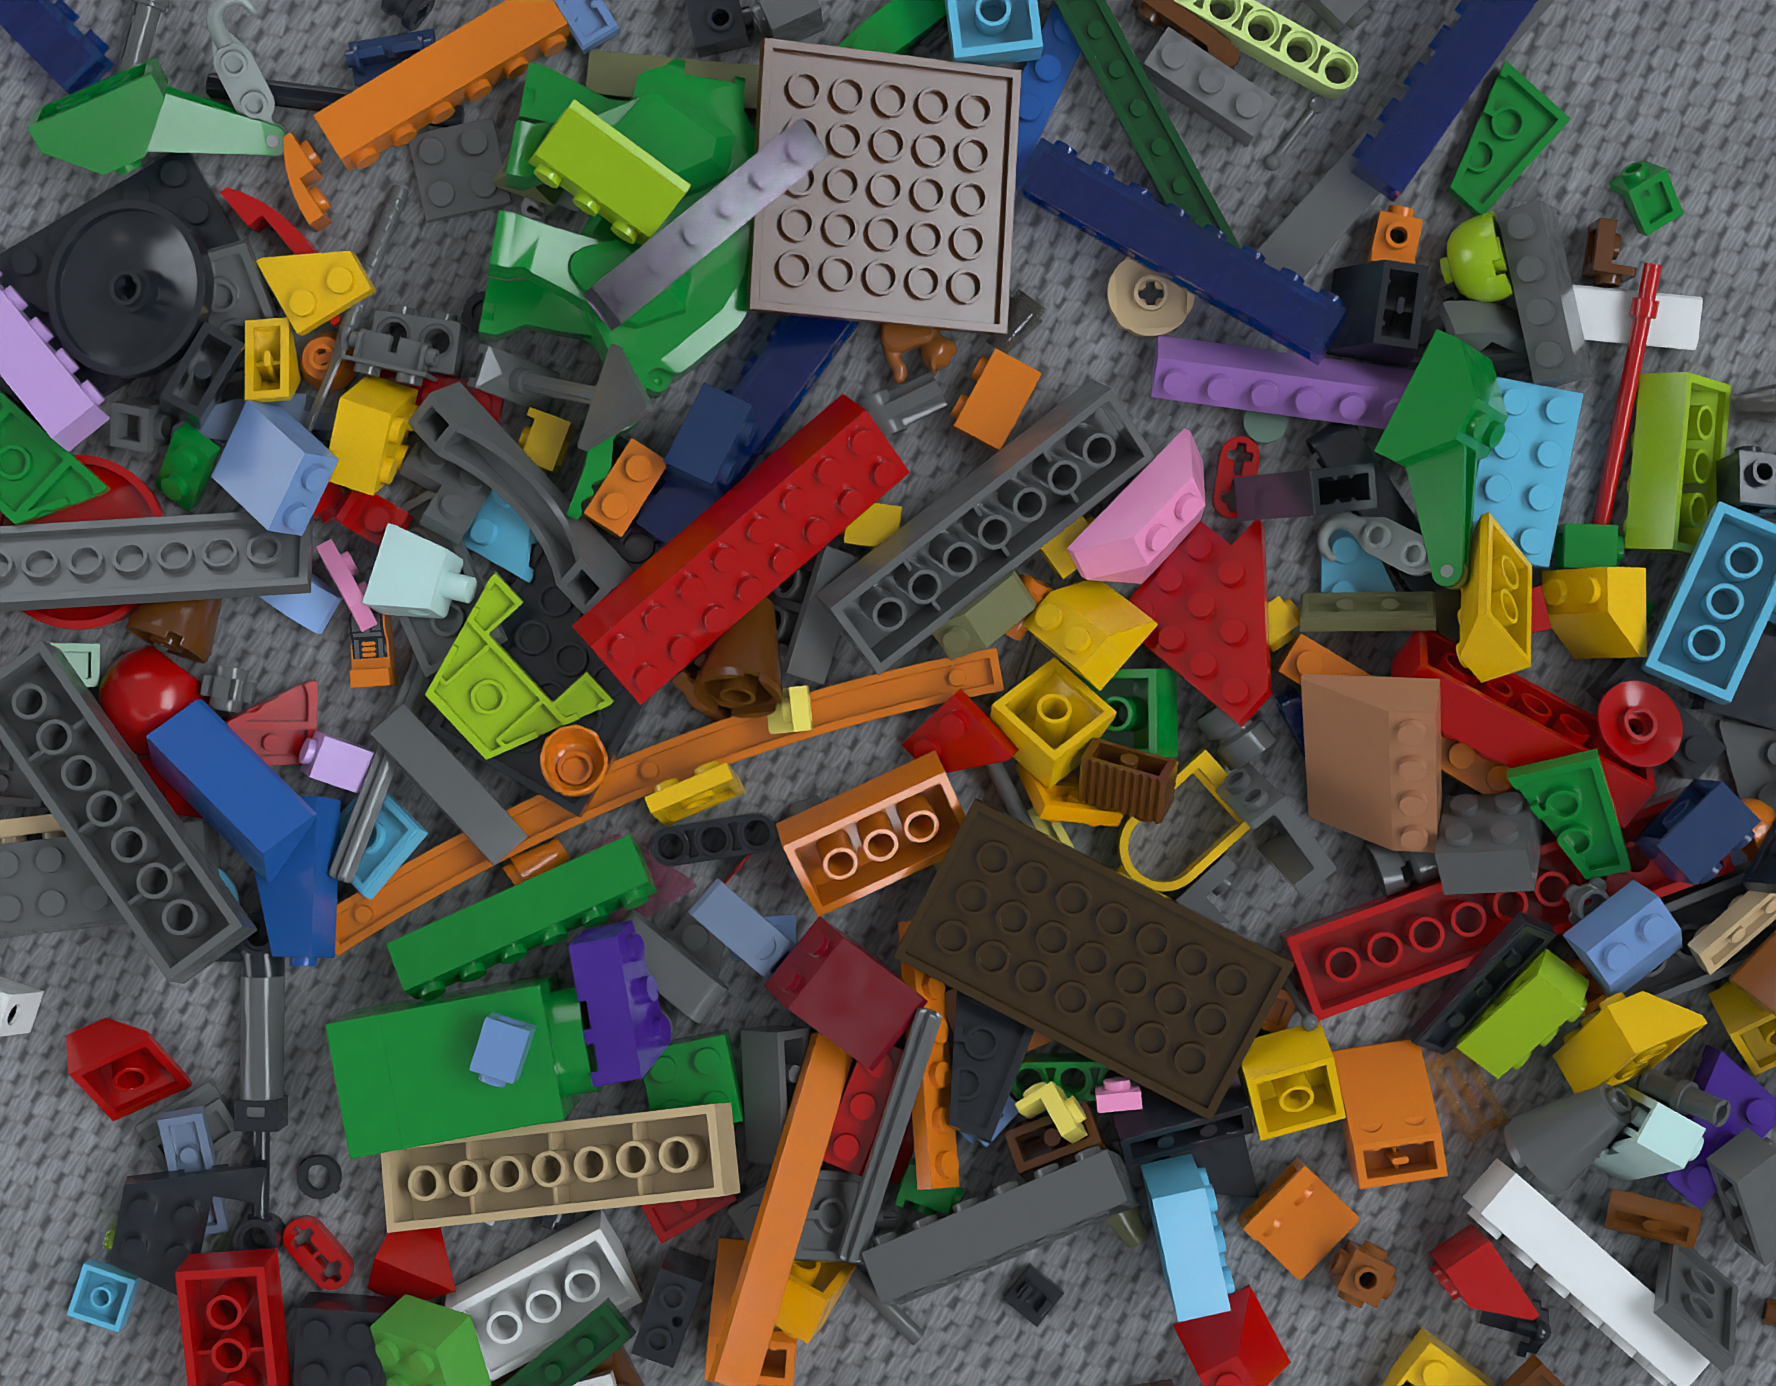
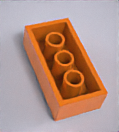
(873, 833)

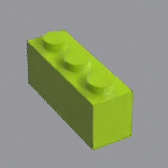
(1526, 1015)

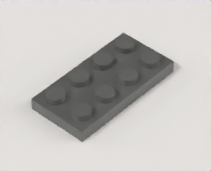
(434, 637)

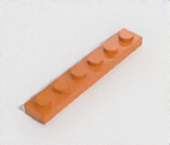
(933, 1138)

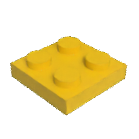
(708, 788)

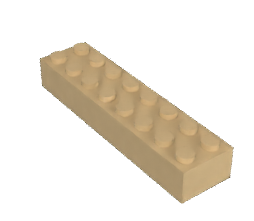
(563, 1168)

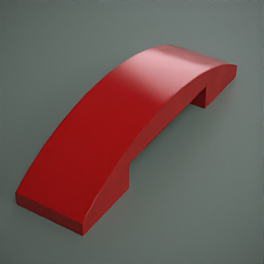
(259, 215)

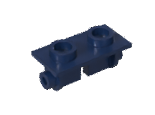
(377, 55)

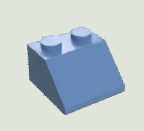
(1625, 938)

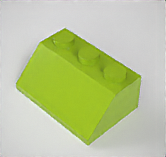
(607, 174)

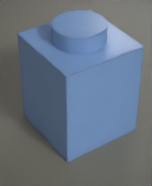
(502, 1049)

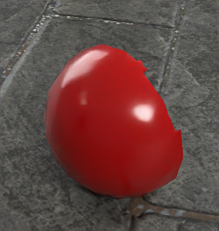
(144, 692)

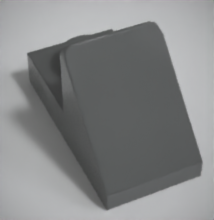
(1212, 879)

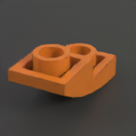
(302, 173)

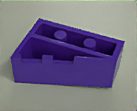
(620, 1002)

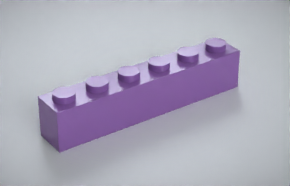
(1276, 382)

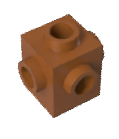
(1355, 1260)

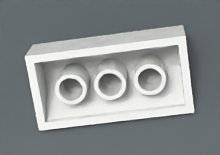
(545, 1292)

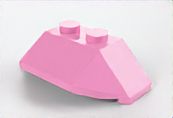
(1145, 518)

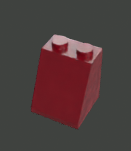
(845, 993)

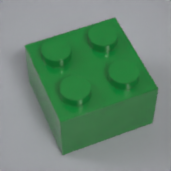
(696, 1073)

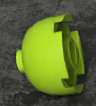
(1478, 260)

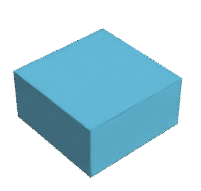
(104, 1295)

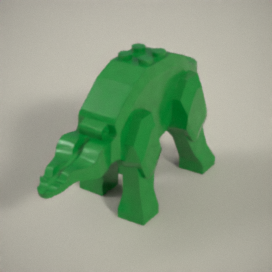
(701, 136)

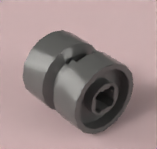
(1236, 743)
(1398, 868)

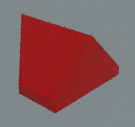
(412, 1265)

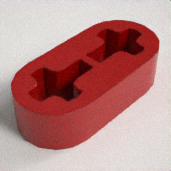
(1224, 472)
(310, 1259)

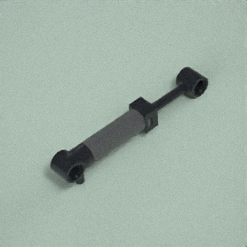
(261, 1098)

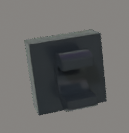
(1033, 1294)

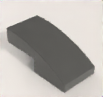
(1483, 323)

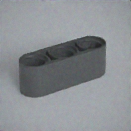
(677, 973)

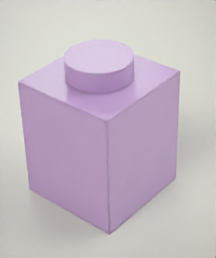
(335, 761)

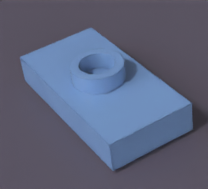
(588, 22)

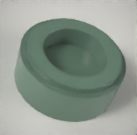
(1263, 427)

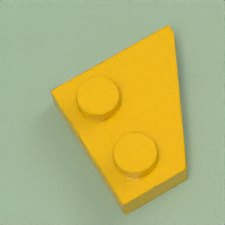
(316, 286)

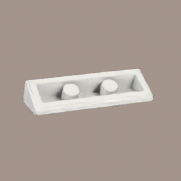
(1607, 318)

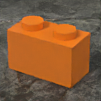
(995, 401)
(625, 489)

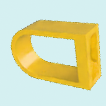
(1211, 775)

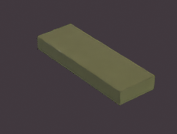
(1368, 611)

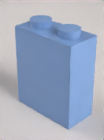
(275, 468)

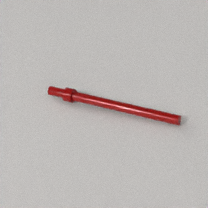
(1643, 310)

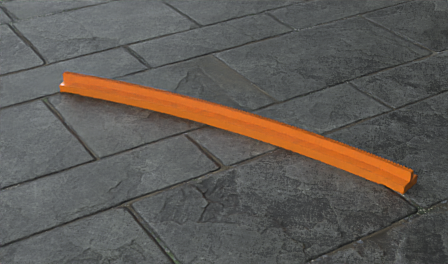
(676, 758)

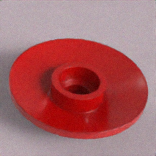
(1651, 713)

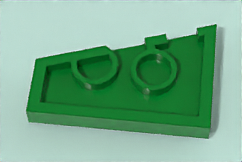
(1505, 140)
(1578, 809)

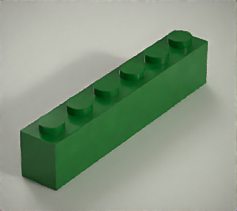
(522, 918)

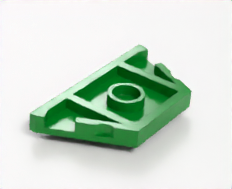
(36, 471)

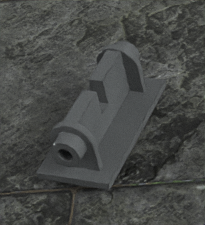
(409, 362)

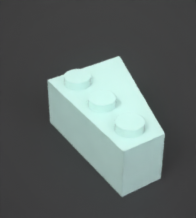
(1652, 1142)

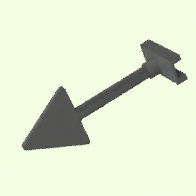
(613, 402)

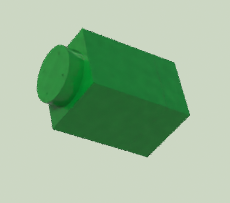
(409, 1061)

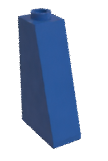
(303, 897)

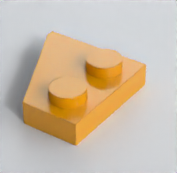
(1061, 801)

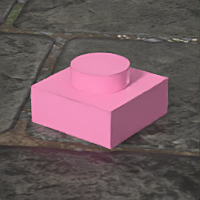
(1118, 1095)

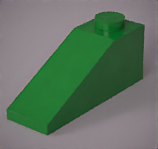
(897, 26)

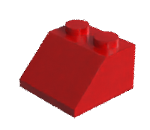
(1476, 1273)

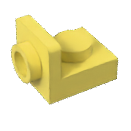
(793, 713)

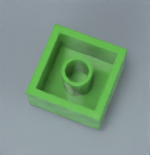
(428, 1346)

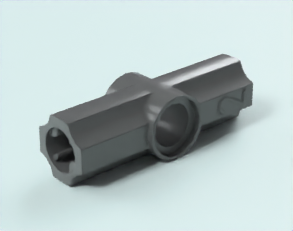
(905, 404)

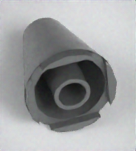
(1566, 1135)

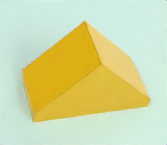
(270, 360)

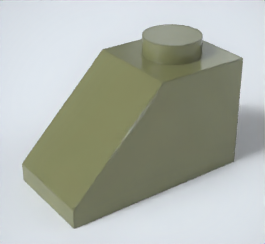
(986, 617)

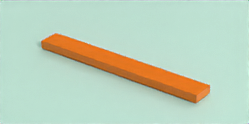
(781, 1215)

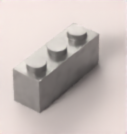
(1208, 87)

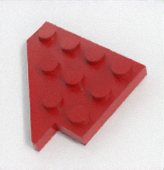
(1214, 617)

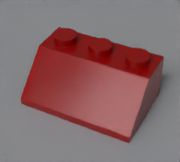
(861, 1114)

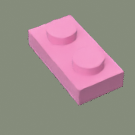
(342, 570)

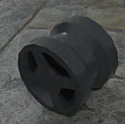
(409, 11)

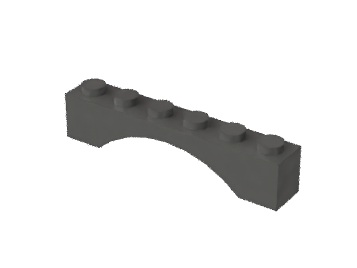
(469, 436)

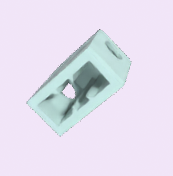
(416, 577)

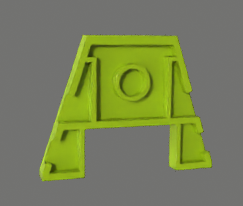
(491, 694)

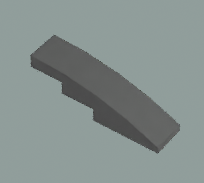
(448, 784)

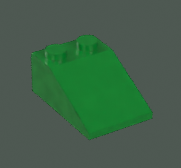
(1144, 709)

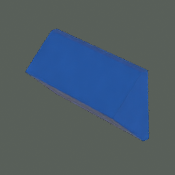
(230, 787)

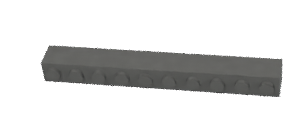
(1341, 197)

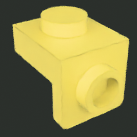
(1064, 1111)

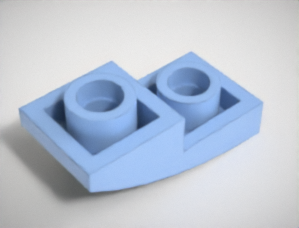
(308, 609)

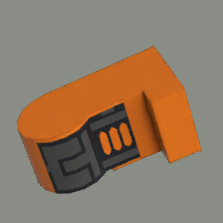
(373, 654)

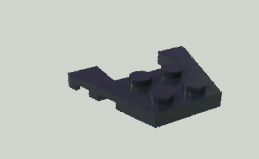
(168, 1213)

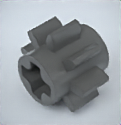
(228, 688)

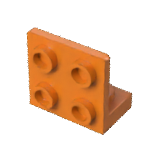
(1298, 1219)

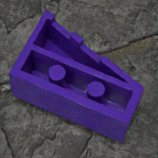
(1750, 1108)

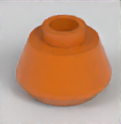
(312, 361)

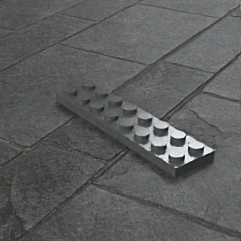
(149, 561)

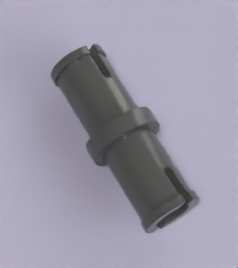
(1684, 1097)

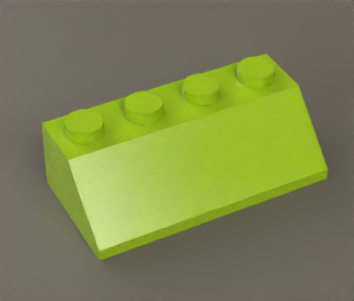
(1674, 460)

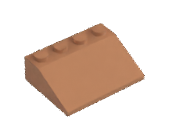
(1374, 757)

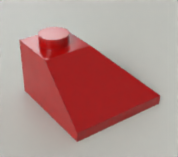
(122, 1067)
(1234, 1344)

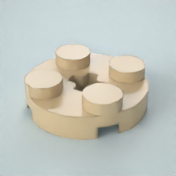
(1133, 313)

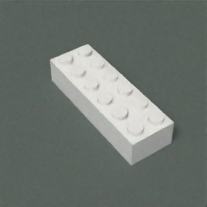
(1578, 1265)

